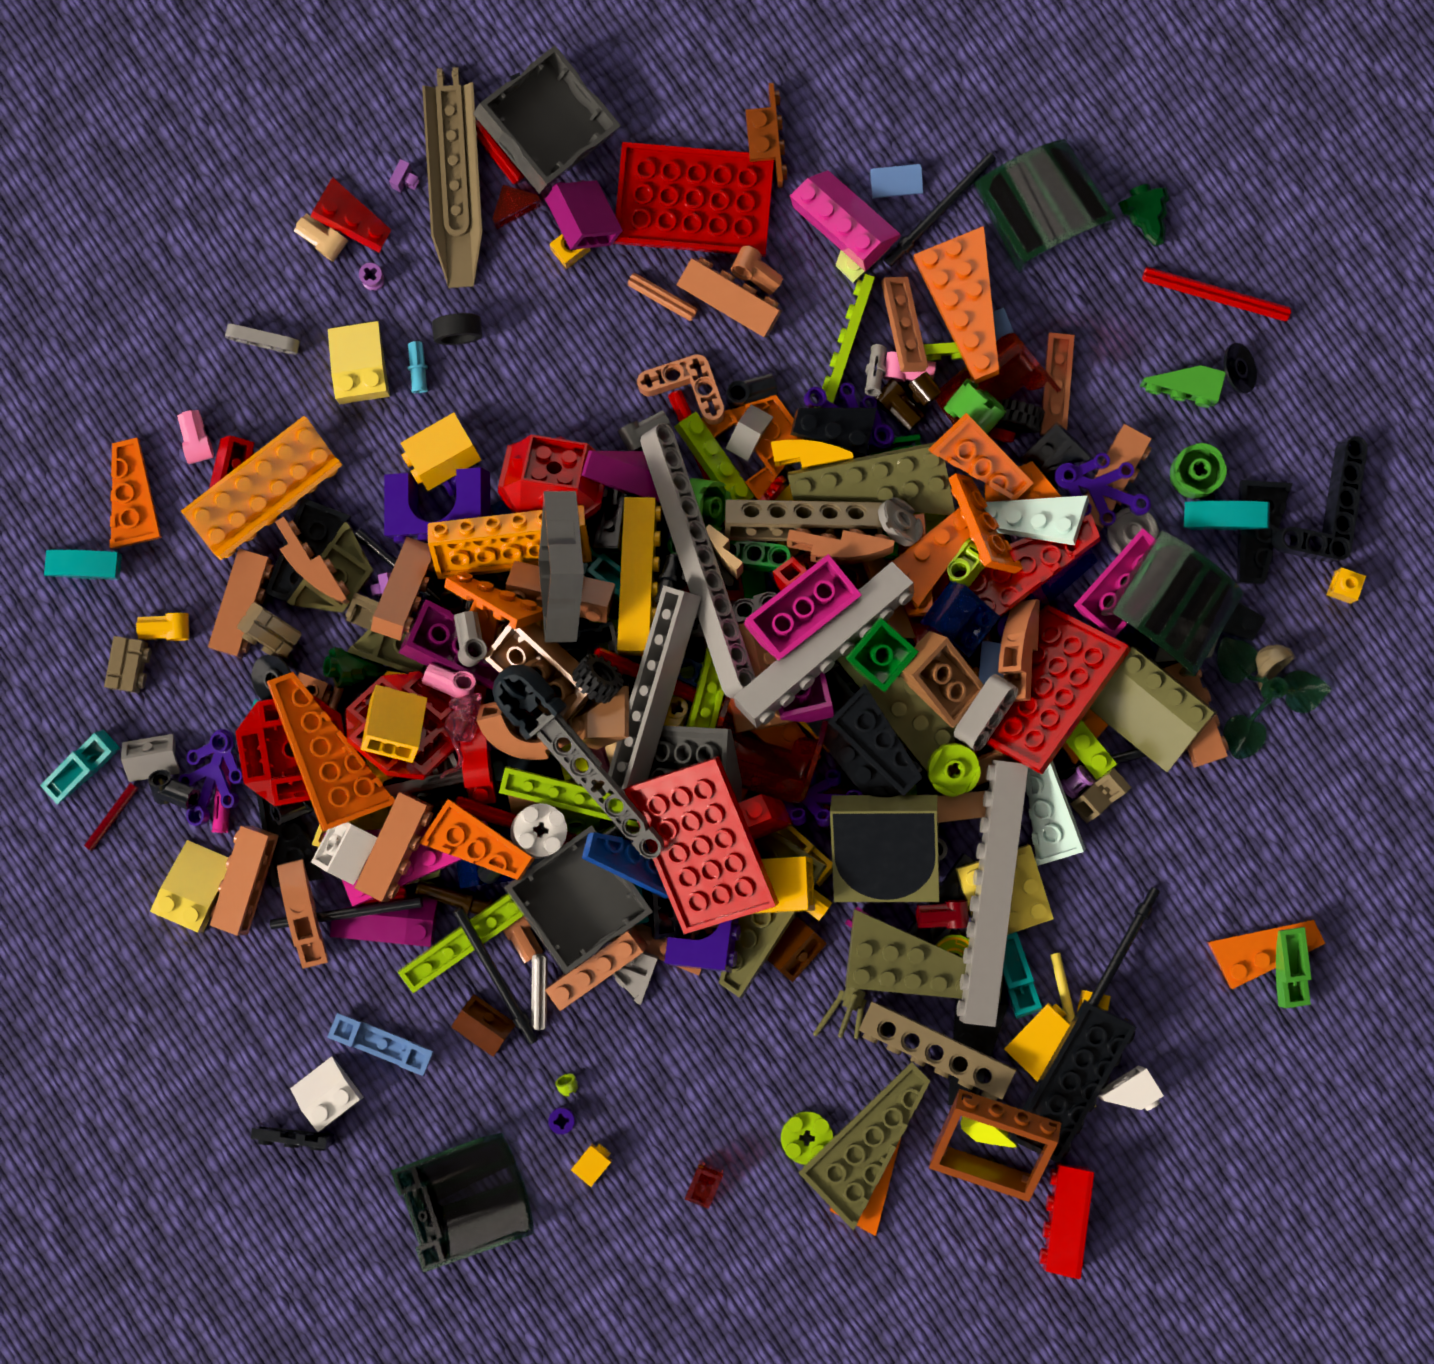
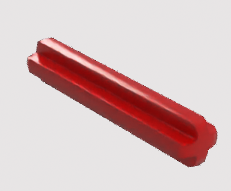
(498, 154)

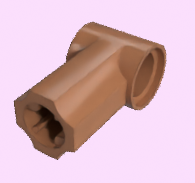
(751, 267)
(523, 939)

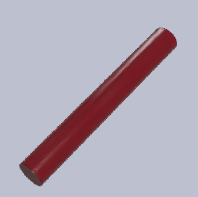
(111, 816)

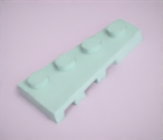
(1042, 518)
(1053, 824)

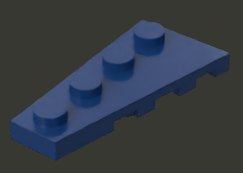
(623, 860)

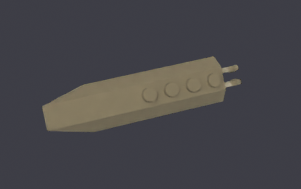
(453, 177)

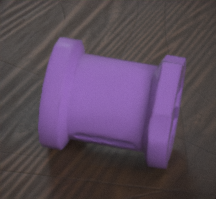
(374, 270)
(1077, 781)

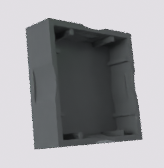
(546, 119)
(560, 566)
(576, 903)

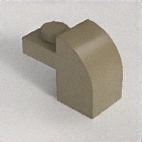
(1100, 795)

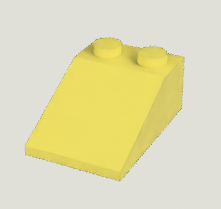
(357, 363)
(191, 887)

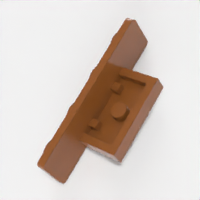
(764, 136)

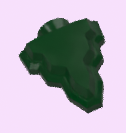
(1147, 210)
(350, 669)

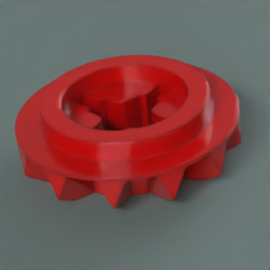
(775, 489)

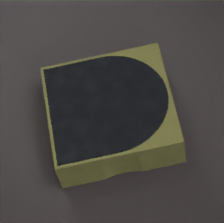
(885, 848)

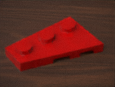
(350, 217)

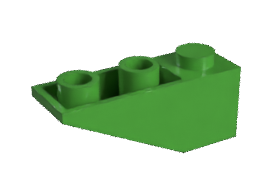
(1194, 383)

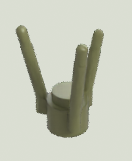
(851, 1000)

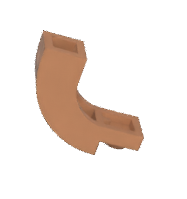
(506, 736)

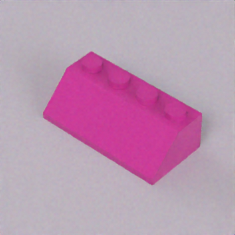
(844, 218)
(1106, 585)
(802, 608)

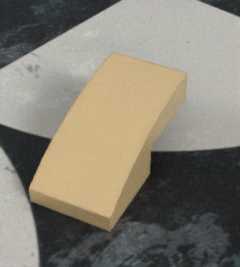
(721, 549)

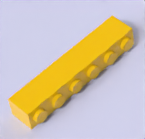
(638, 573)

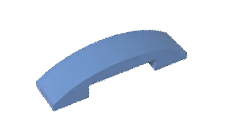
(380, 1043)

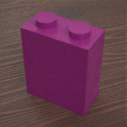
(583, 214)

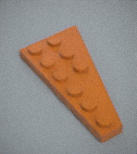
(961, 290)
(331, 768)

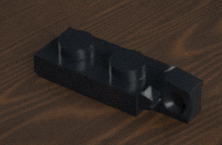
(609, 523)

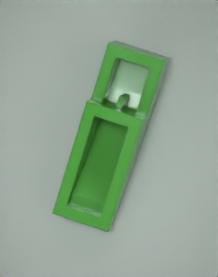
(1292, 968)

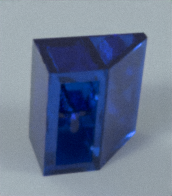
(960, 618)

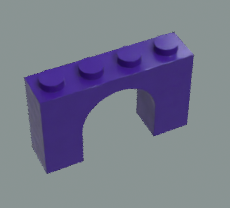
(402, 510)
(710, 953)

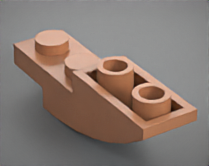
(851, 549)
(315, 571)
(1017, 645)
(301, 913)

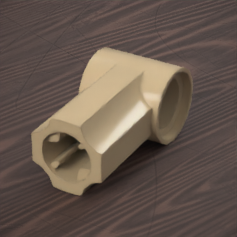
(325, 240)

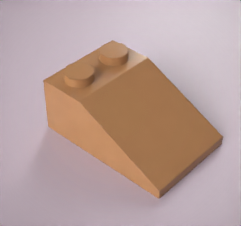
(942, 678)

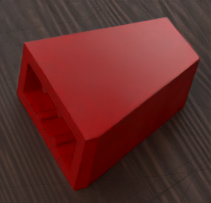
(764, 815)

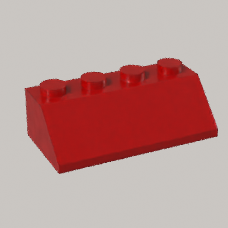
(1067, 1220)

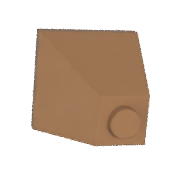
(603, 723)

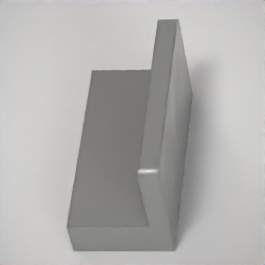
(149, 755)

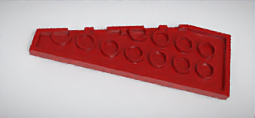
(1039, 562)

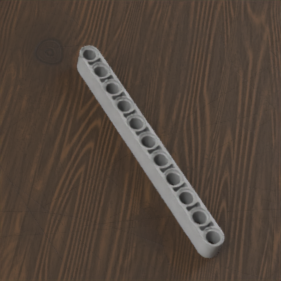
(697, 559)

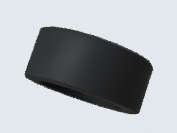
(457, 329)

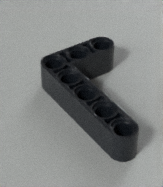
(1334, 510)

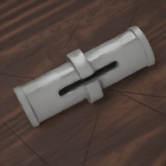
(873, 383)

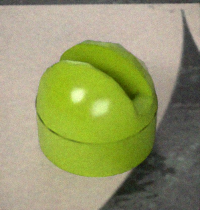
(567, 1084)

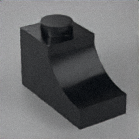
(663, 918)

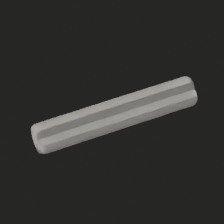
(539, 995)

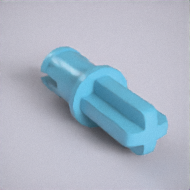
(417, 367)

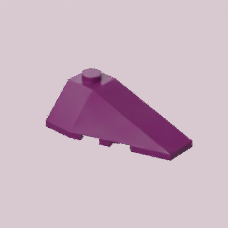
(621, 471)
(436, 641)
(810, 704)
(398, 927)

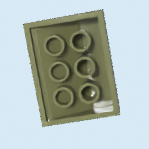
(1152, 709)

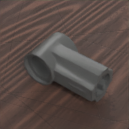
(632, 432)

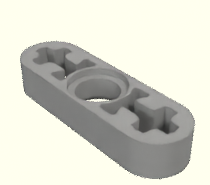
(262, 339)

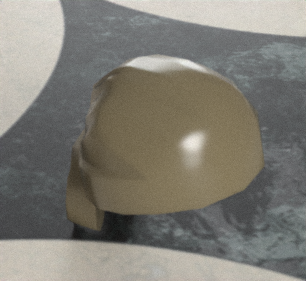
(1272, 660)

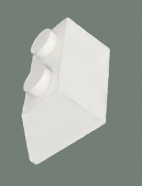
(344, 851)
(1133, 1090)
(325, 1094)

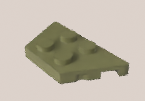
(351, 568)
(385, 651)

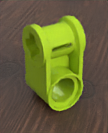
(967, 561)

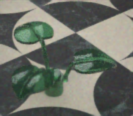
(1301, 689)

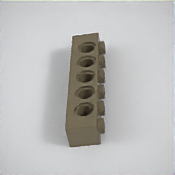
(772, 519)
(1001, 1073)

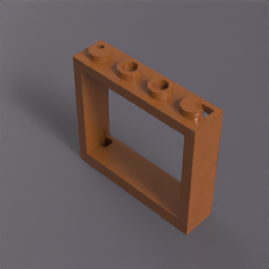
(986, 1172)

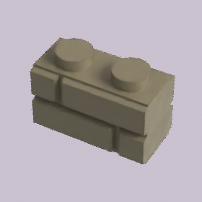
(269, 630)
(127, 665)

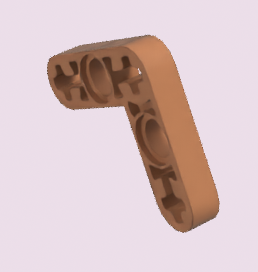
(688, 375)

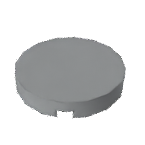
(899, 522)
(1127, 526)

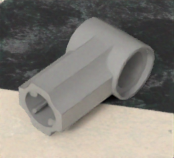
(470, 636)

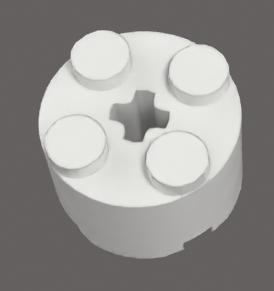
(552, 823)

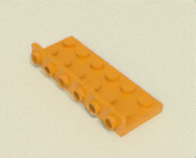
(261, 488)
(491, 543)

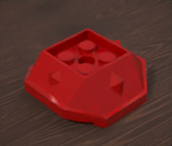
(547, 465)
(434, 741)
(263, 755)

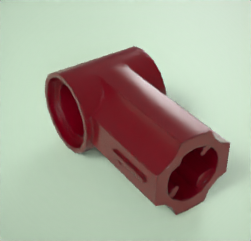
(951, 914)

